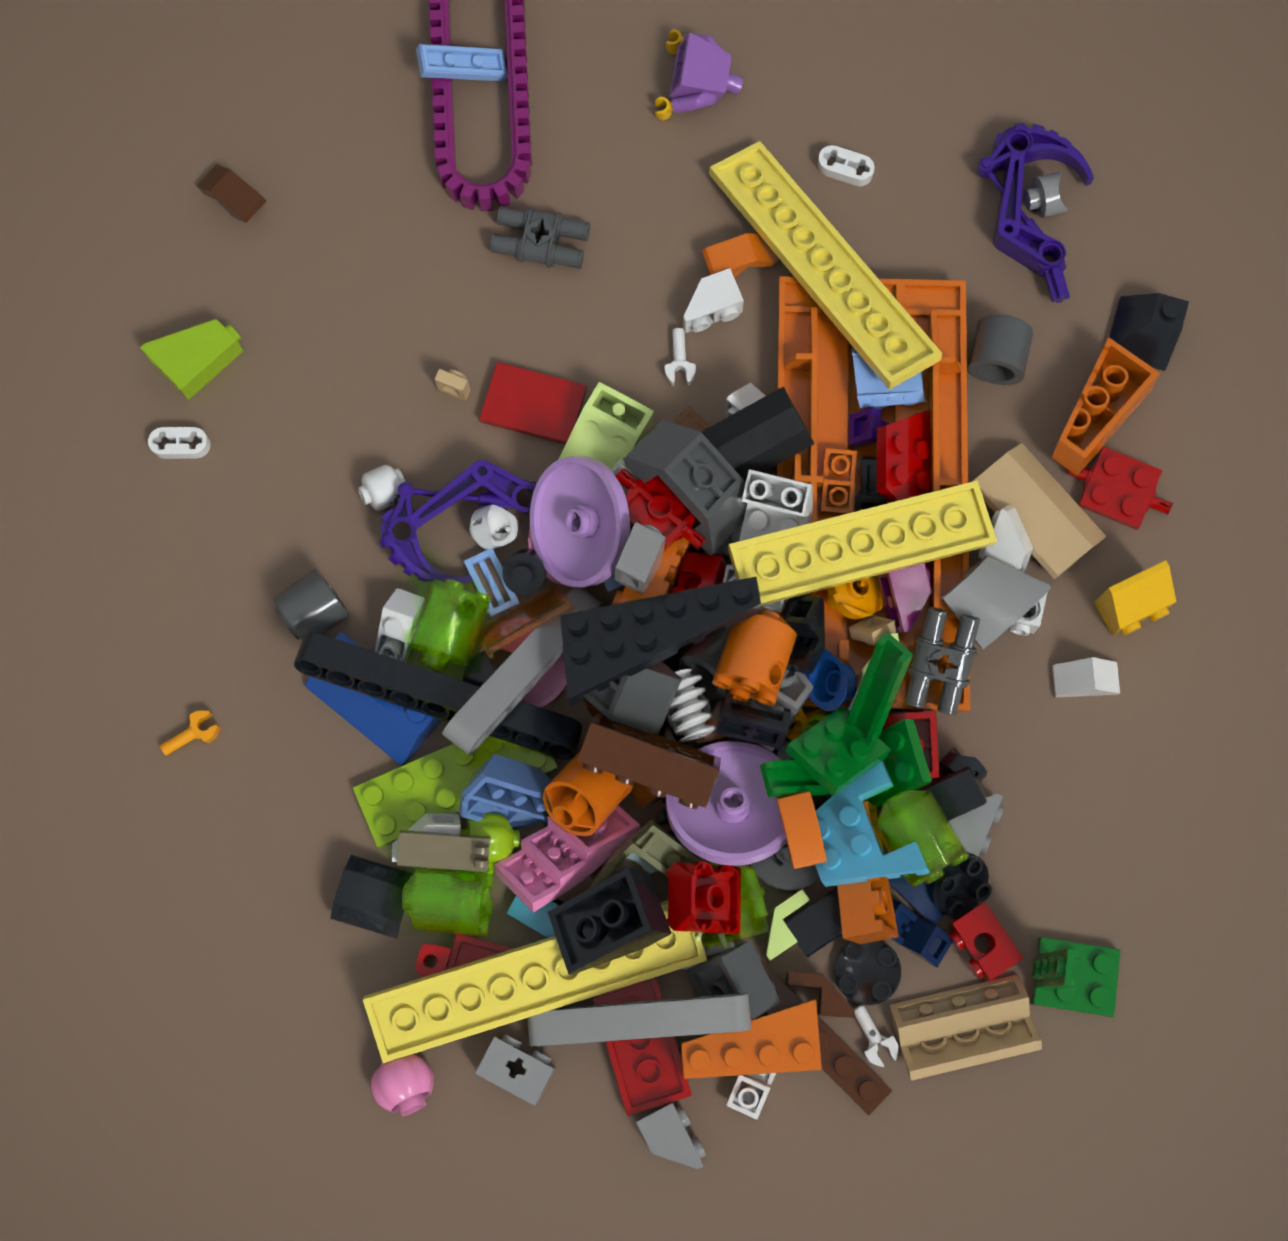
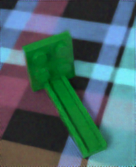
(849, 742)
(904, 765)
(1075, 977)

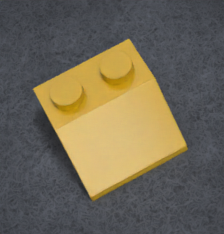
(1137, 599)

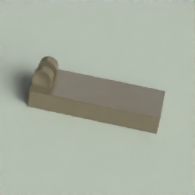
(443, 850)

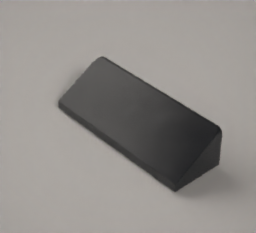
(957, 793)
(817, 924)

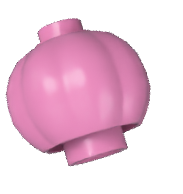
(402, 1084)

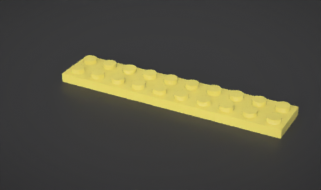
(825, 265)
(508, 990)

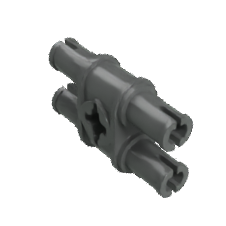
(533, 224)
(952, 674)

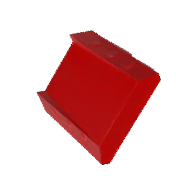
(704, 898)

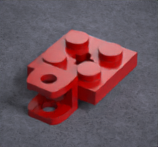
(464, 951)

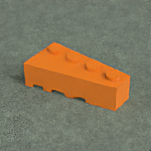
(867, 906)
(774, 1045)

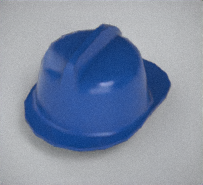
(832, 682)

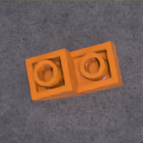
(839, 481)
(801, 829)

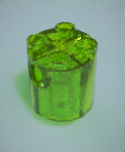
(448, 624)
(919, 818)
(449, 900)

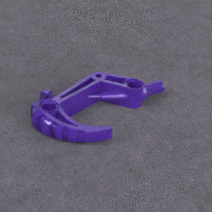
(1027, 241)
(482, 474)

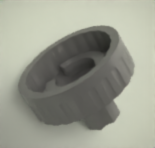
(782, 875)

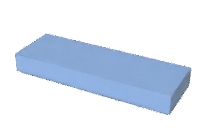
(461, 62)

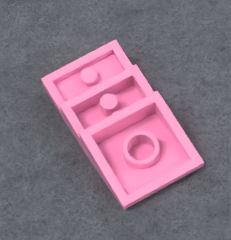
(558, 860)

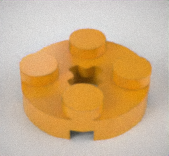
(854, 604)

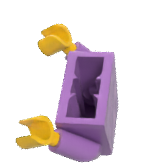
(698, 75)

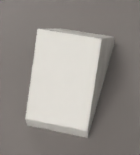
(1086, 678)

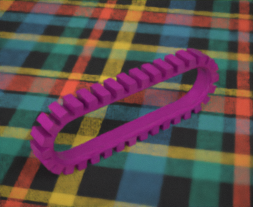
(443, 115)

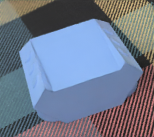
(874, 393)

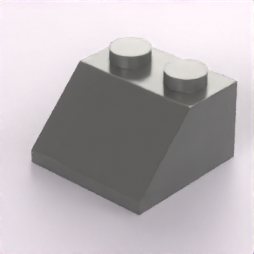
(736, 972)

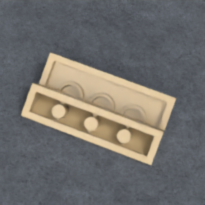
(1048, 513)
(964, 1027)

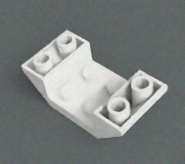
(773, 506)

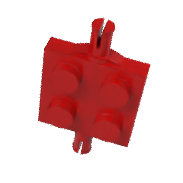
(1121, 488)
(658, 506)

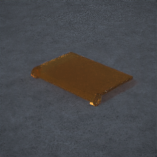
(523, 619)

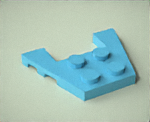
(850, 839)

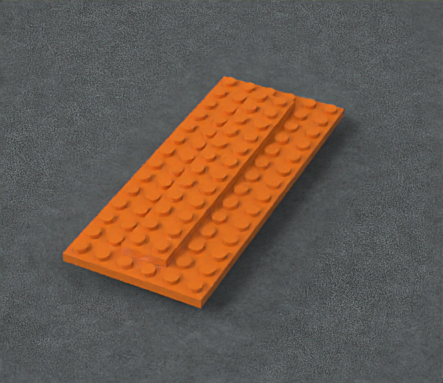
(821, 383)

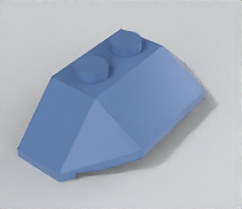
(506, 788)

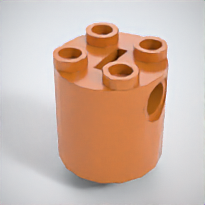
(756, 658)
(582, 799)

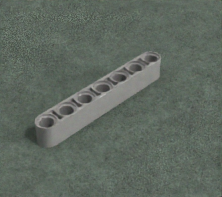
(513, 679)
(641, 1020)

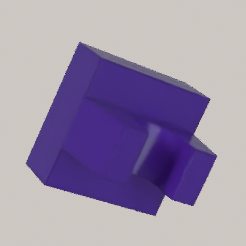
(864, 426)

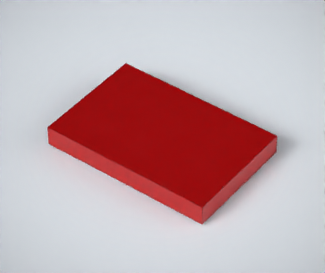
(532, 403)

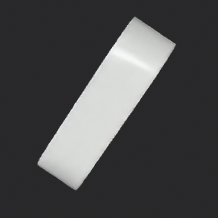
(846, 165)
(179, 435)

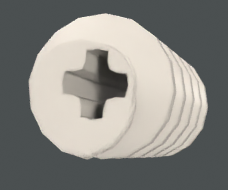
(689, 708)

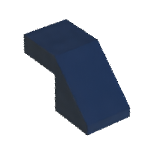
(920, 936)

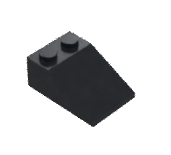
(609, 920)

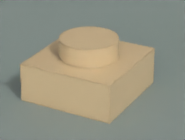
(453, 383)
(872, 629)

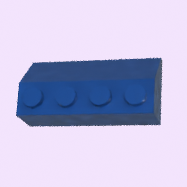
(387, 725)

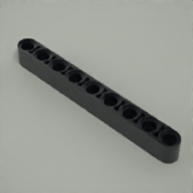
(430, 693)

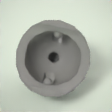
(1045, 196)

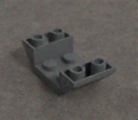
(696, 476)
(639, 699)

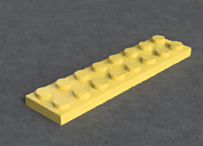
(865, 543)

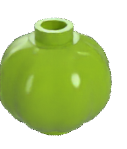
(503, 837)

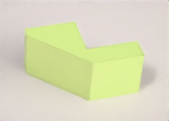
(780, 936)

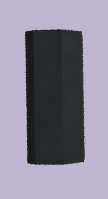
(760, 434)

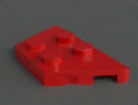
(904, 457)

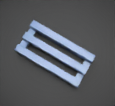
(503, 607)

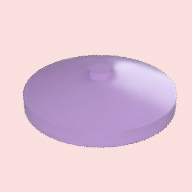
(579, 521)
(739, 818)

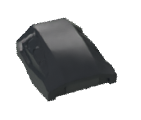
(370, 896)

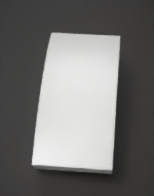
(750, 1093)

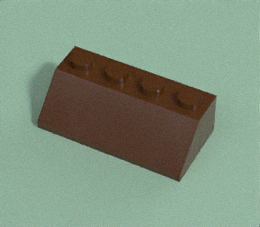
(650, 761)

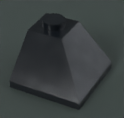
(1149, 326)

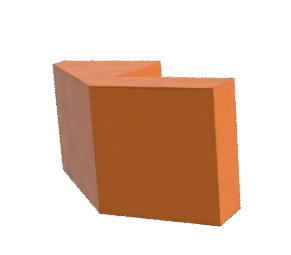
(739, 254)

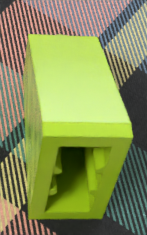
(194, 355)

